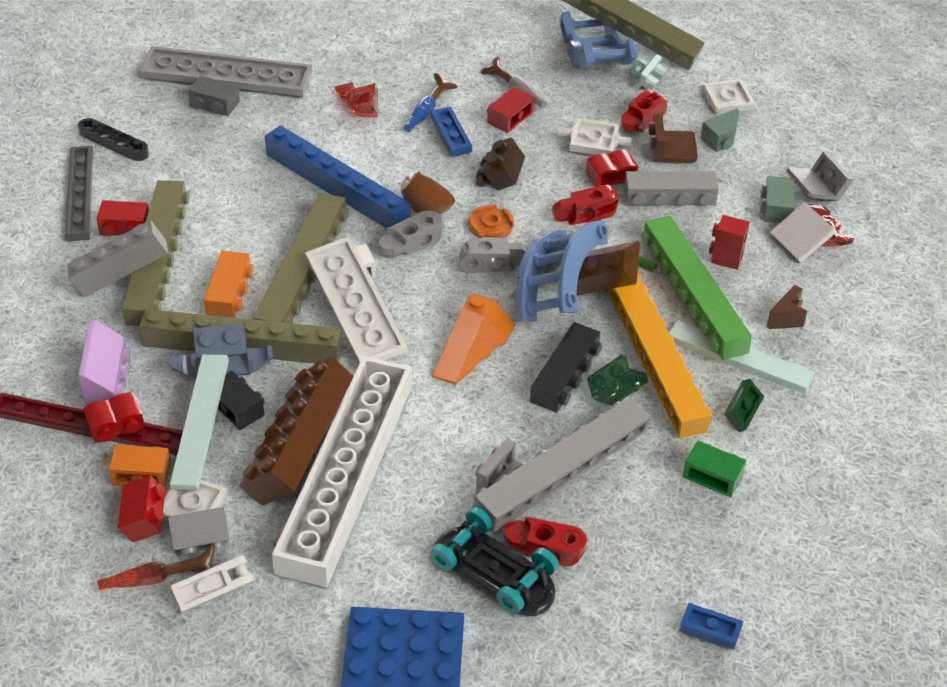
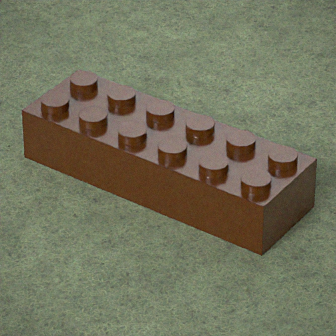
(296, 431)

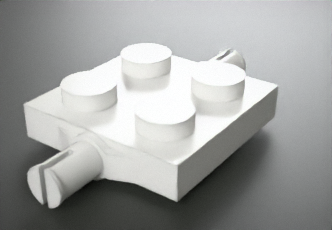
(594, 137)

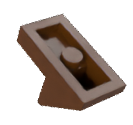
(788, 311)

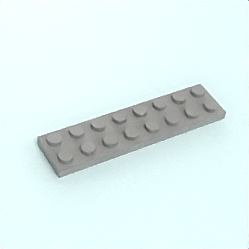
(246, 72)

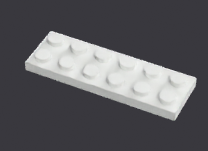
(355, 301)

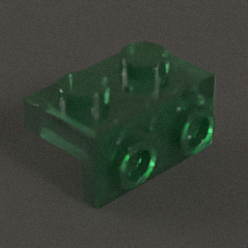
(615, 381)

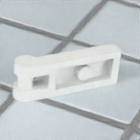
(211, 584)

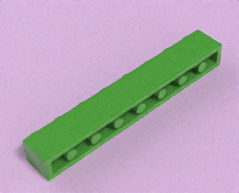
(697, 288)

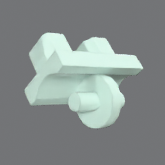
(648, 73)

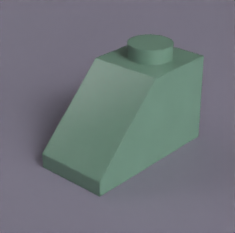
(720, 130)

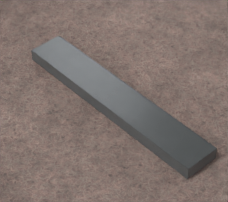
(79, 193)

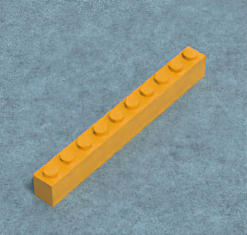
(661, 359)

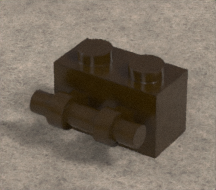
(501, 165)

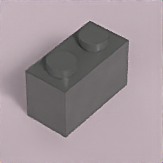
(214, 95)

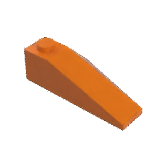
(475, 335)

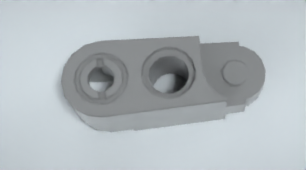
(412, 234)
(490, 255)

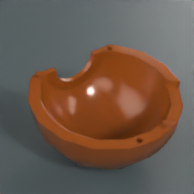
(426, 194)

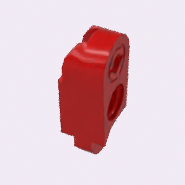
(642, 109)
(587, 205)
(562, 540)

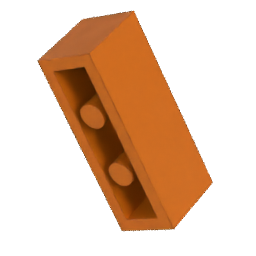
(228, 284)

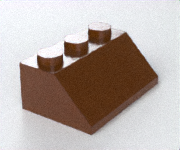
(609, 268)

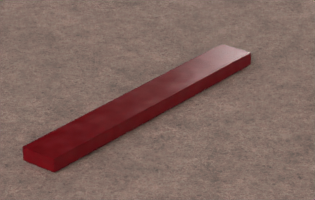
(74, 421)

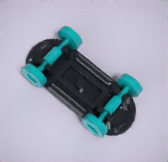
(496, 569)

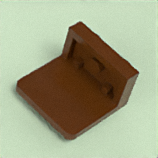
(671, 145)

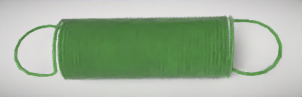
(647, 264)

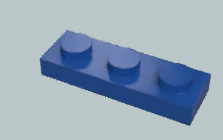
(451, 131)

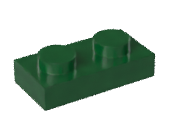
(744, 405)

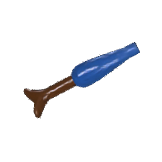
(428, 103)

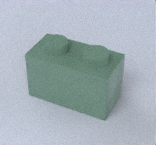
(778, 198)

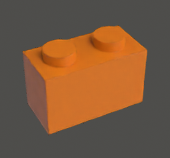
(135, 462)

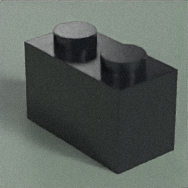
(240, 402)

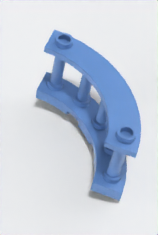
(581, 49)
(549, 249)

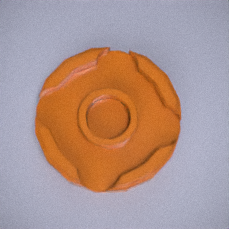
(498, 225)

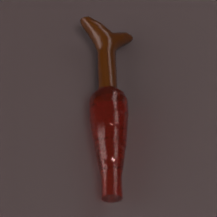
(157, 571)

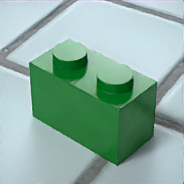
(714, 468)

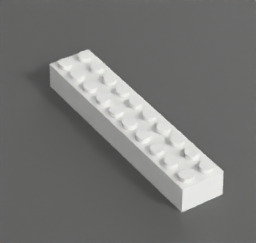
(342, 473)

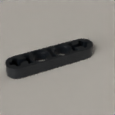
(133, 149)

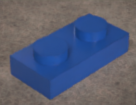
(711, 626)

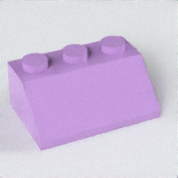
(103, 363)

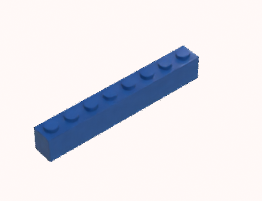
(336, 177)

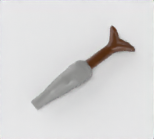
(515, 81)

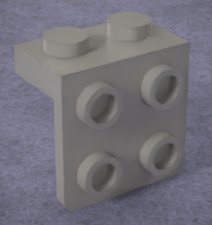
(825, 179)
(501, 462)

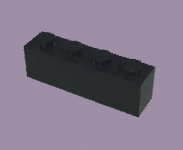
(565, 367)

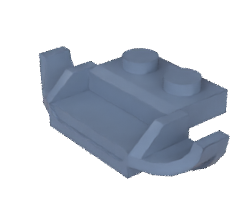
(223, 340)

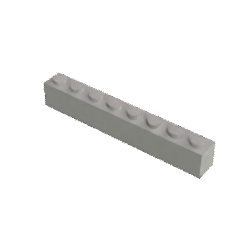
(562, 463)

